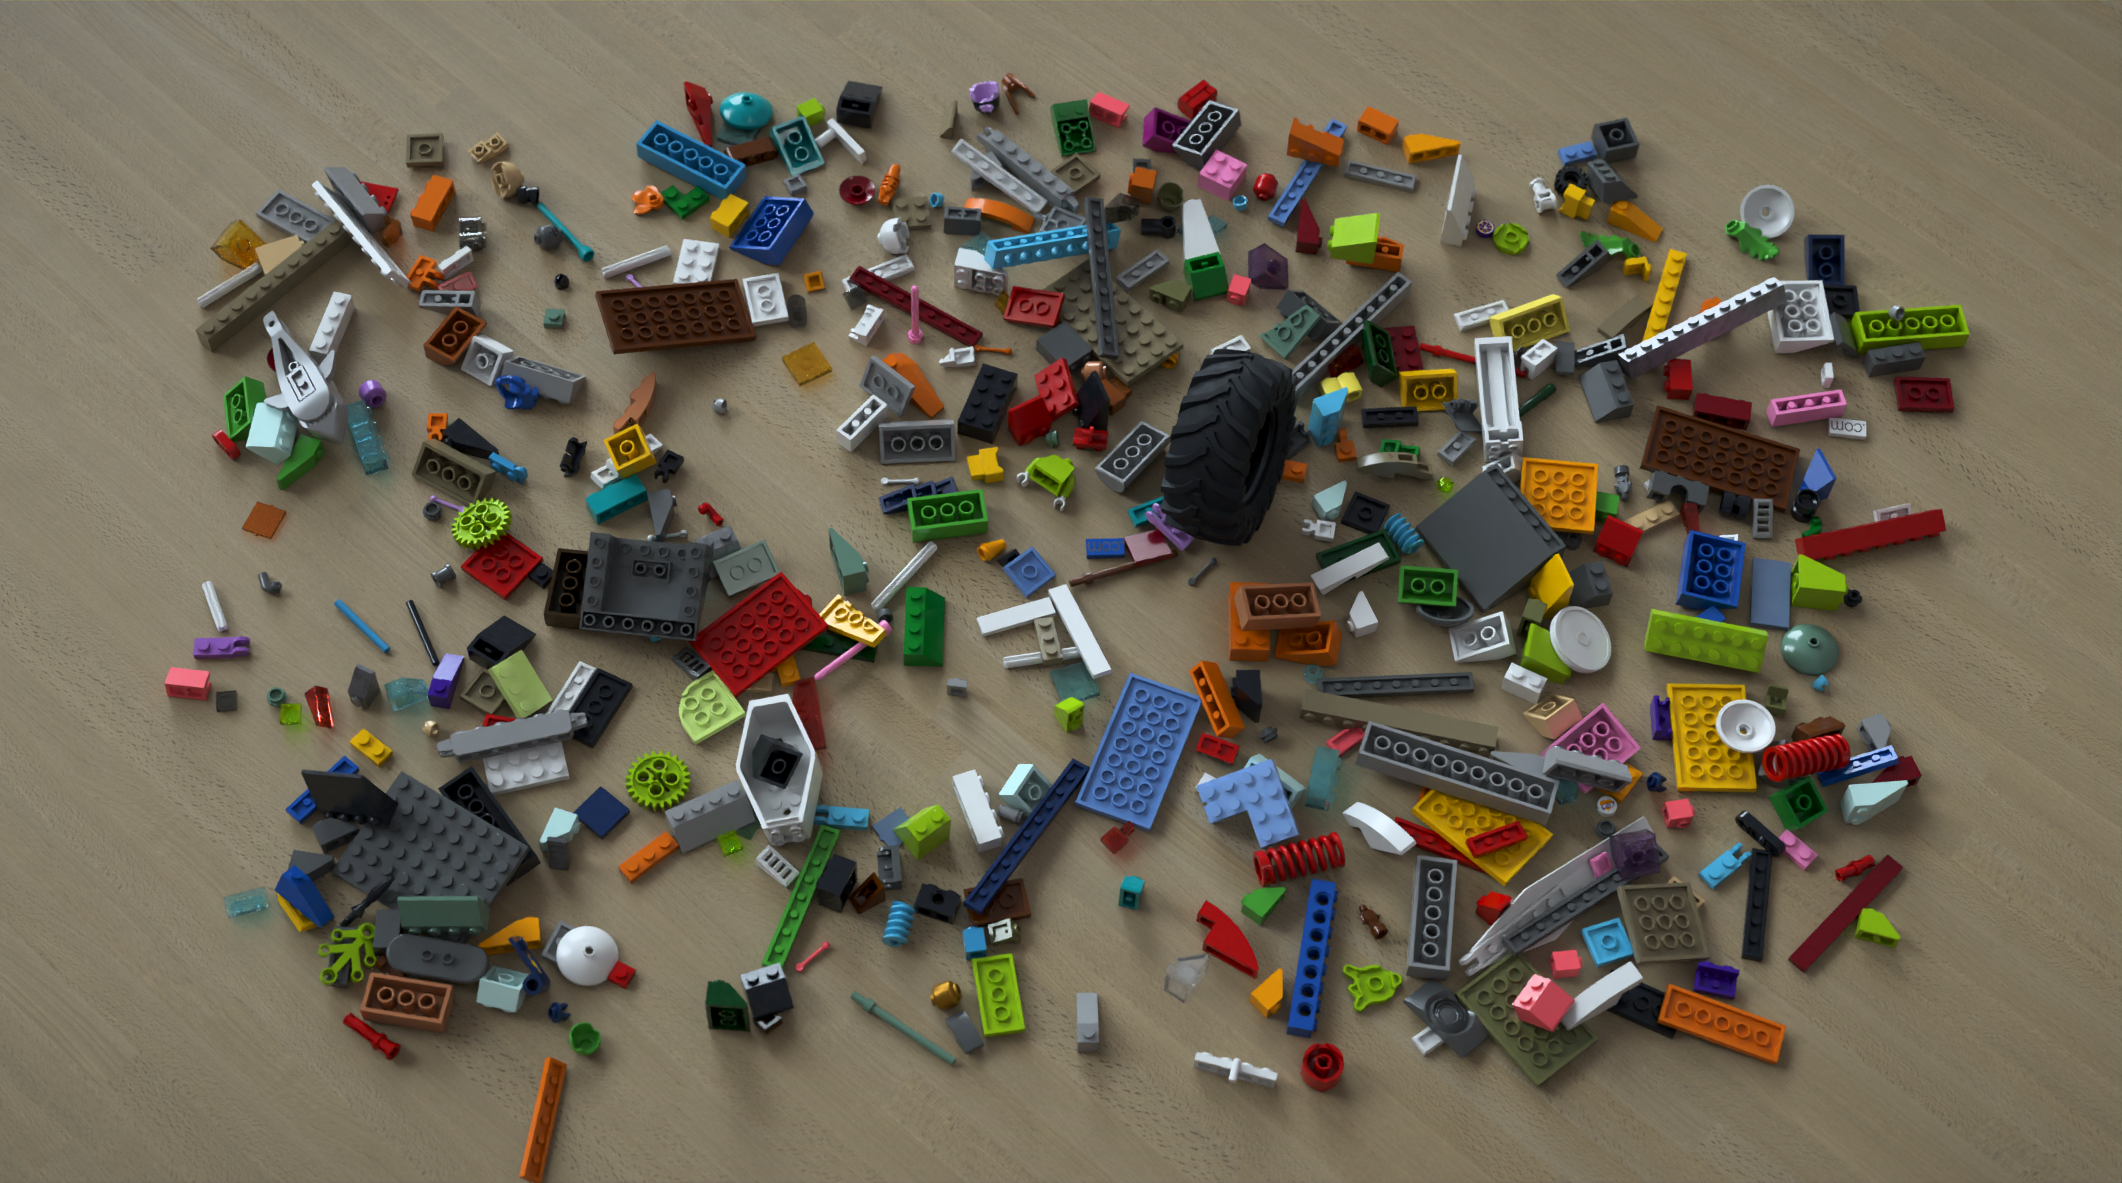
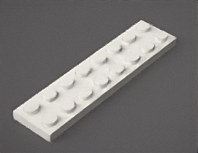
(361, 235)

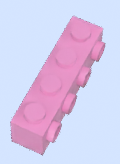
(1806, 408)

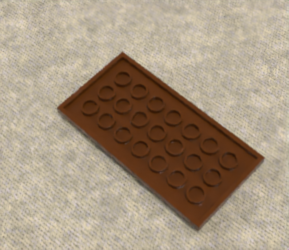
(675, 316)
(1720, 457)

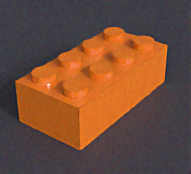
(1245, 645)

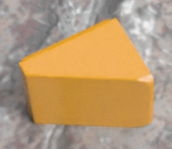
(814, 281)

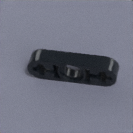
(1760, 833)

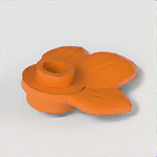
(647, 200)

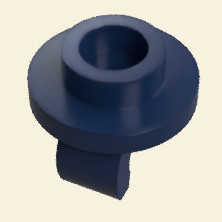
(1654, 782)
(555, 1012)

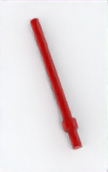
(1438, 350)

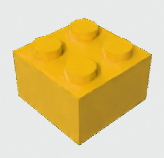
(630, 451)

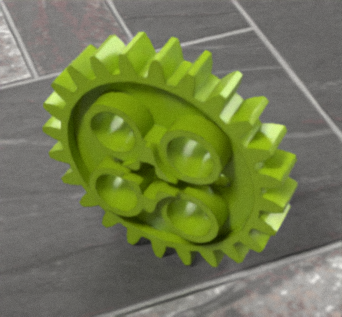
(472, 532)
(644, 791)

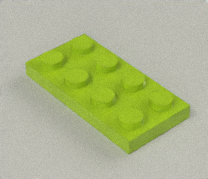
(998, 995)

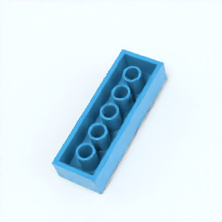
(691, 160)

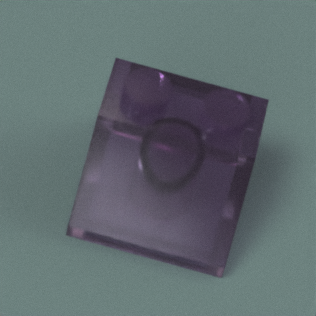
(1267, 268)
(1635, 853)

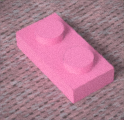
(1797, 850)

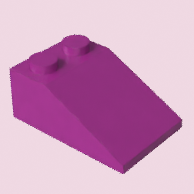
(1162, 130)

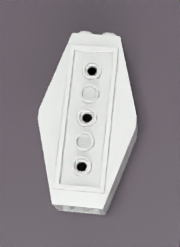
(779, 720)

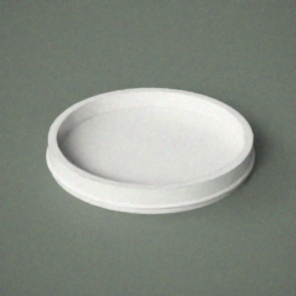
(1580, 639)

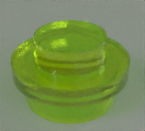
(1445, 484)

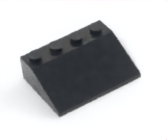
(349, 797)

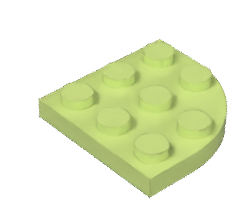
(708, 708)

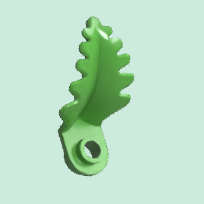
(1751, 240)
(1613, 244)

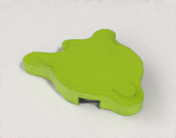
(1371, 985)

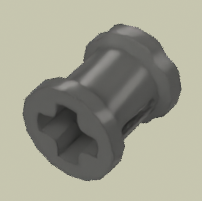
(443, 575)

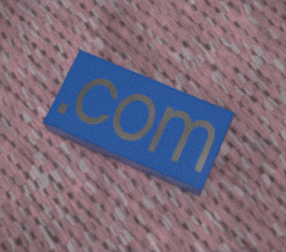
(1105, 548)

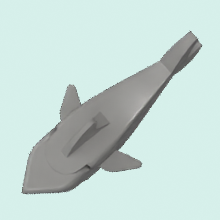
(306, 385)

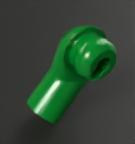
(1815, 527)

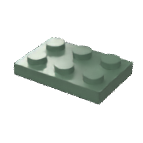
(746, 568)

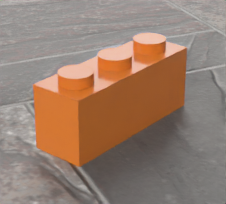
(432, 203)

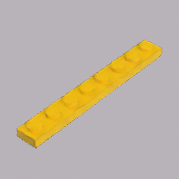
(1665, 294)

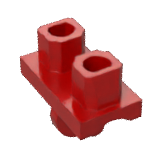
(1090, 439)

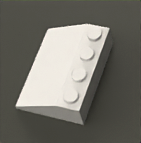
(1459, 205)
(1803, 319)

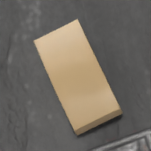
(492, 147)

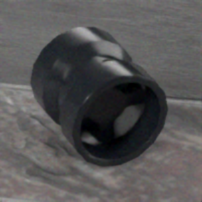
(528, 195)

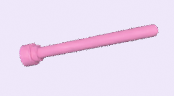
(915, 335)
(848, 654)

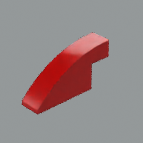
(1227, 940)

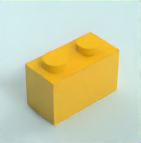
(729, 215)

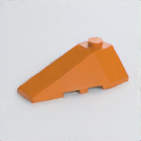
(924, 395)

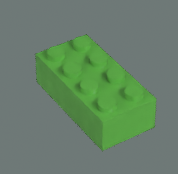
(947, 515)

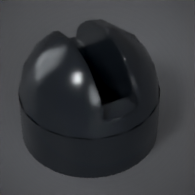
(564, 283)

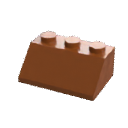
(453, 336)

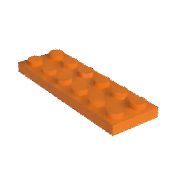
(1721, 1024)

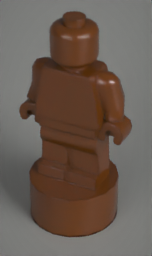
(1369, 917)
(383, 965)

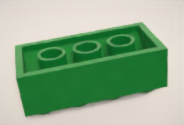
(923, 627)

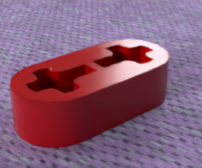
(226, 444)

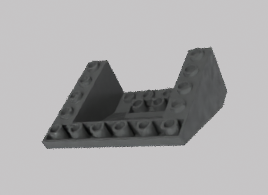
(1490, 538)
(645, 587)

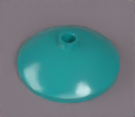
(746, 110)

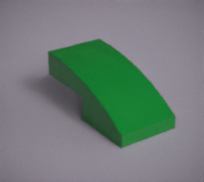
(1395, 446)

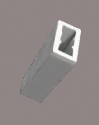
(1197, 233)

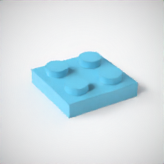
(1607, 942)

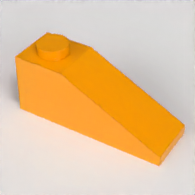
(1427, 147)
(1632, 219)
(528, 928)

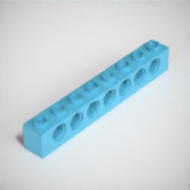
(1044, 246)

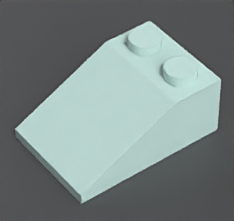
(1867, 800)

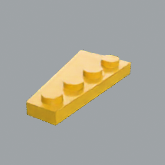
(851, 623)

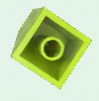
(1354, 238)
(1816, 585)
(1541, 657)
(925, 830)

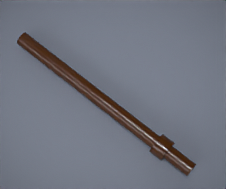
(1089, 577)

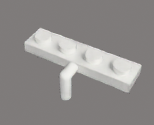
(1235, 1069)

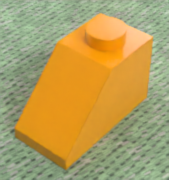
(1269, 995)

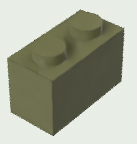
(1533, 614)

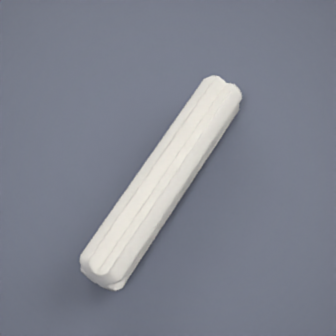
(214, 605)

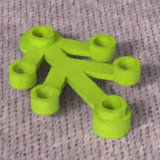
(349, 951)

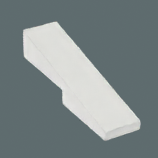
(1349, 567)

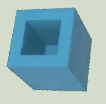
(974, 943)

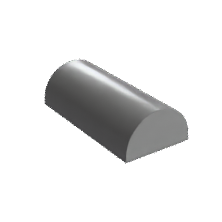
(1131, 456)

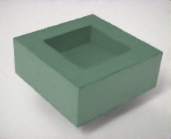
(554, 318)

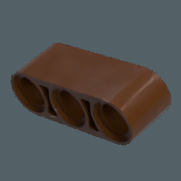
(753, 152)

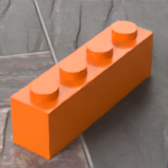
(1216, 699)

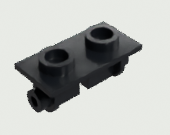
(571, 463)

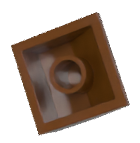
(1817, 728)

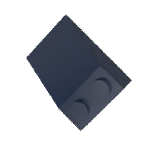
(1825, 258)

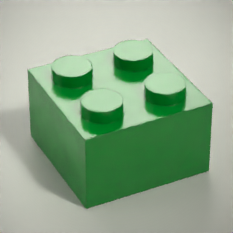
(1798, 804)

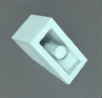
(1329, 502)
(560, 825)

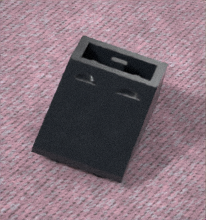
(858, 104)
(499, 642)

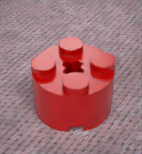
(1312, 1067)

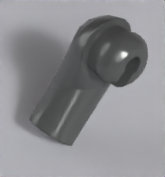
(266, 585)

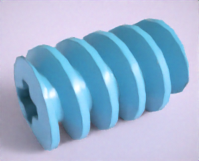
(1401, 535)
(897, 924)

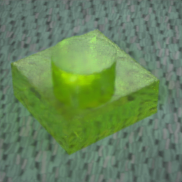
(290, 714)
(729, 843)

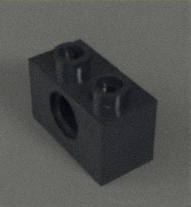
(943, 912)

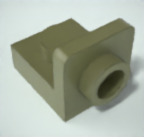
(1004, 931)

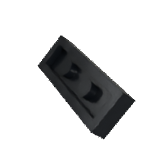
(1389, 417)

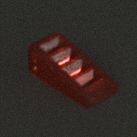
(1354, 362)
(1689, 516)
(319, 705)

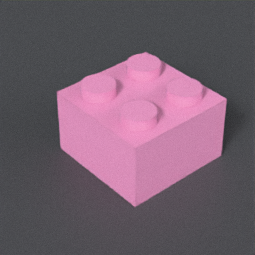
(1222, 175)

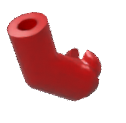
(707, 509)

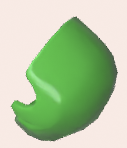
(584, 1039)

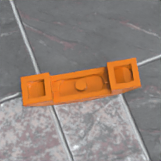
(1002, 212)

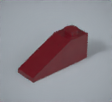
(1308, 231)
(1904, 770)

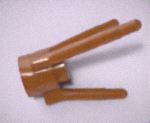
(1012, 83)

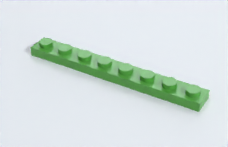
(801, 897)

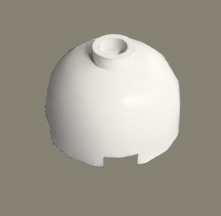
(894, 236)

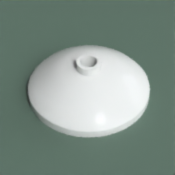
(1778, 205)
(1749, 718)
(582, 967)

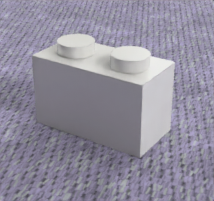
(1523, 683)

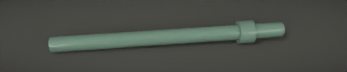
(870, 1006)

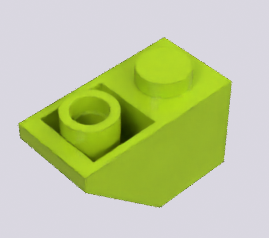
(1070, 713)

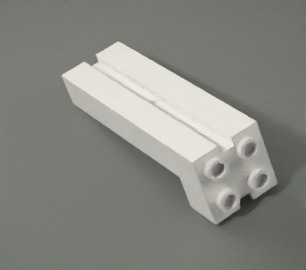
(1498, 397)

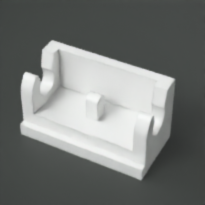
(867, 325)
(1538, 358)

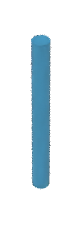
(362, 626)

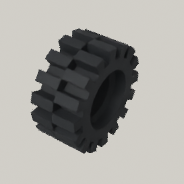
(1570, 174)

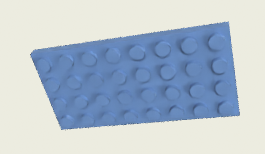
(1139, 752)

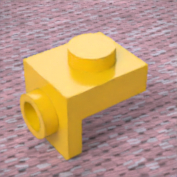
(1637, 266)

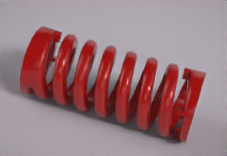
(1806, 757)
(1263, 861)

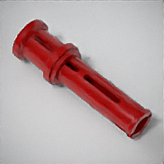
(378, 1040)

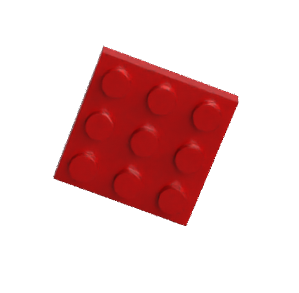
(502, 565)

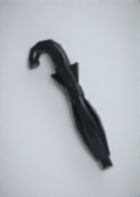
(375, 894)

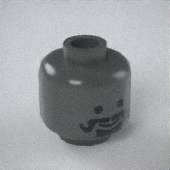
(548, 237)

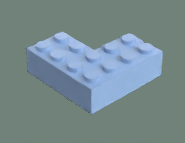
(1254, 791)

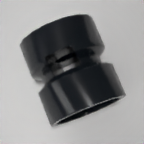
(1728, 504)
(1805, 505)

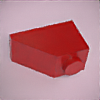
(1492, 906)

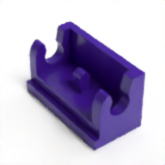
(1660, 719)

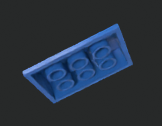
(773, 229)
(1710, 572)

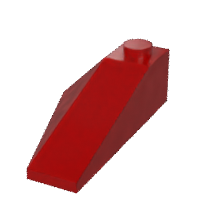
(699, 107)

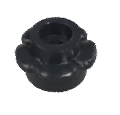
(1852, 602)

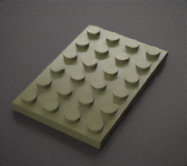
(1530, 1047)

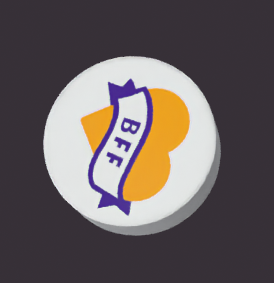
(1606, 806)

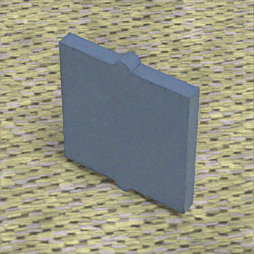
(885, 827)

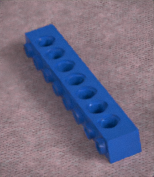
(1298, 1024)

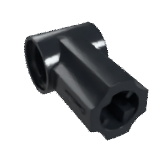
(1165, 227)

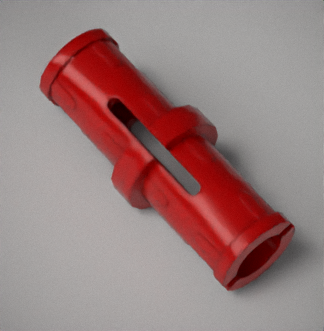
(1854, 868)

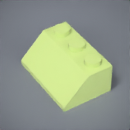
(520, 685)

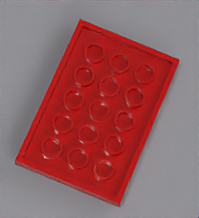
(758, 634)

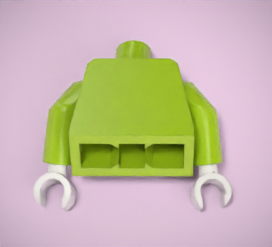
(1052, 474)

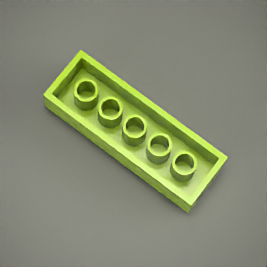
(1931, 326)
(1705, 640)

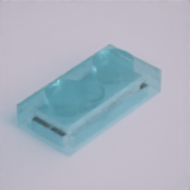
(246, 902)

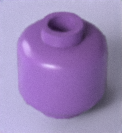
(372, 393)

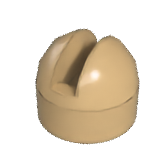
(431, 728)

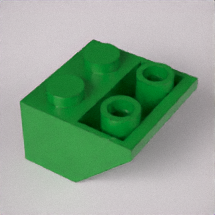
(1206, 276)

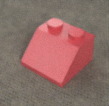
(1542, 1003)

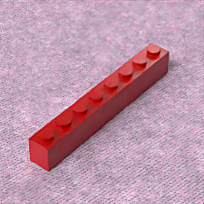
(1872, 534)

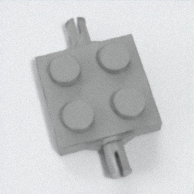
(1059, 219)

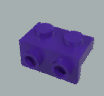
(1715, 980)

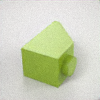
(1876, 928)

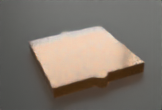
(264, 520)

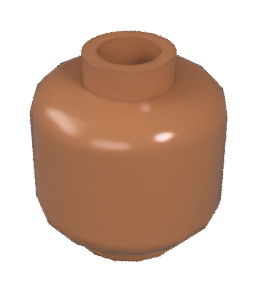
(1099, 366)

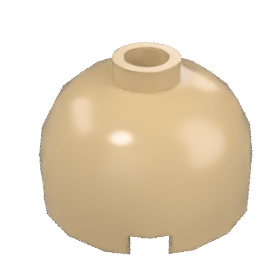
(506, 179)

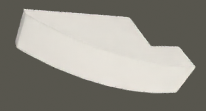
(1379, 829)
(1601, 995)

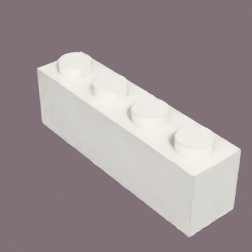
(332, 326)
(977, 811)

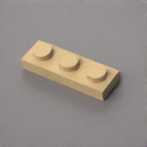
(1654, 517)

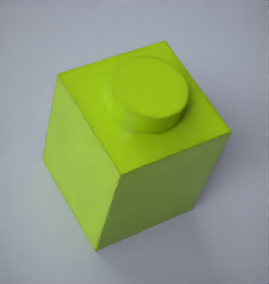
(812, 111)

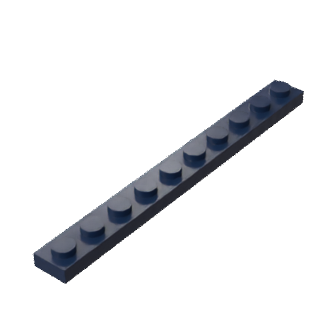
(1026, 837)

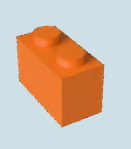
(1377, 125)

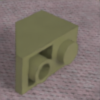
(1171, 294)

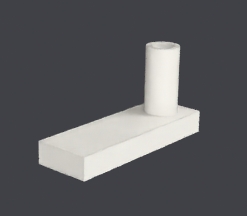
(843, 137)

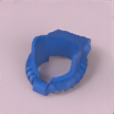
(519, 393)

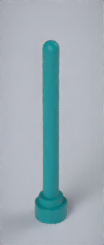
(584, 251)

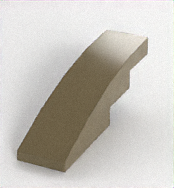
(1624, 317)

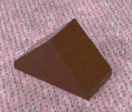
(868, 894)

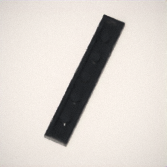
(1756, 905)

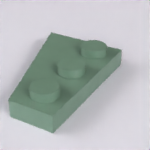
(1291, 332)

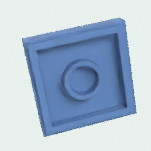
(1029, 572)

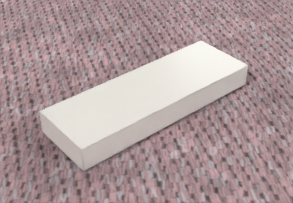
(1479, 316)

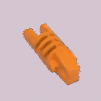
(889, 185)

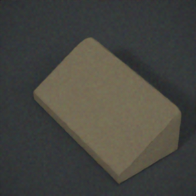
(949, 120)

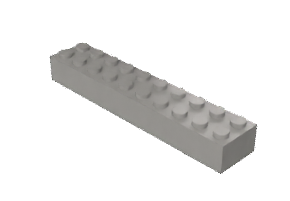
(1457, 772)

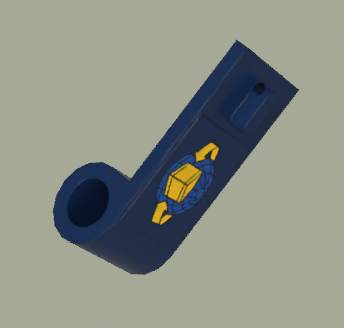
(537, 981)

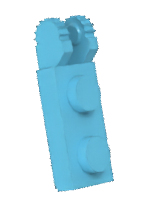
(842, 817)
(1723, 866)

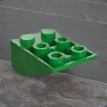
(1073, 127)

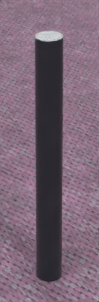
(422, 632)

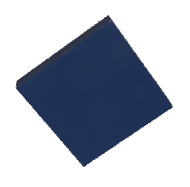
(601, 812)

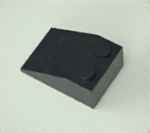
(1093, 404)

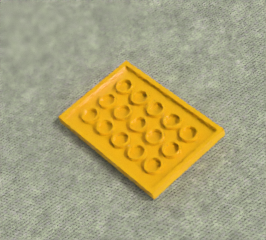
(1698, 752)
(1462, 819)

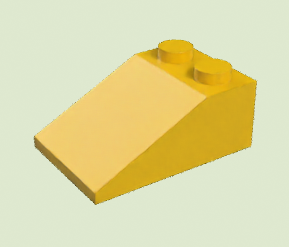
(1552, 586)

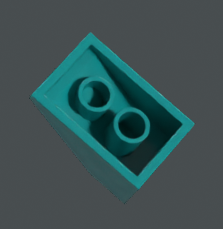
(796, 145)

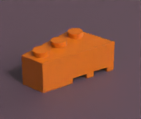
(1313, 145)
(1142, 184)

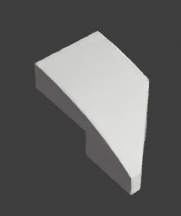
(959, 358)

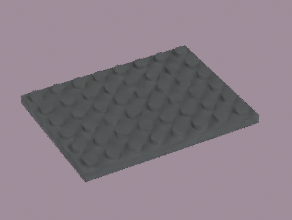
(431, 851)

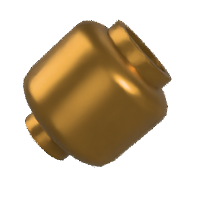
(946, 995)

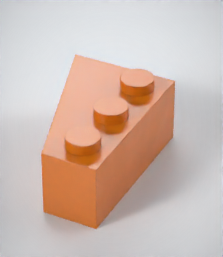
(1387, 255)

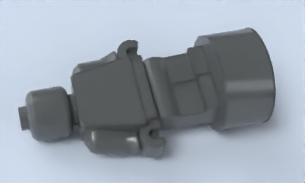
(1623, 487)

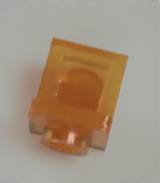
(392, 232)

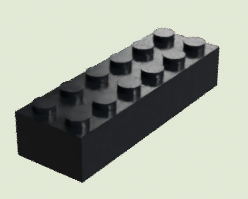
(473, 795)

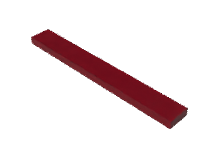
(927, 313)
(1845, 913)

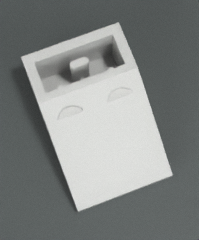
(975, 274)

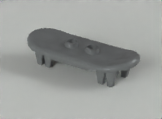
(437, 959)

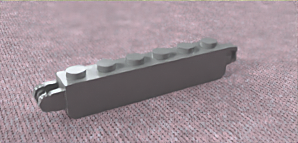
(1028, 170)
(512, 736)

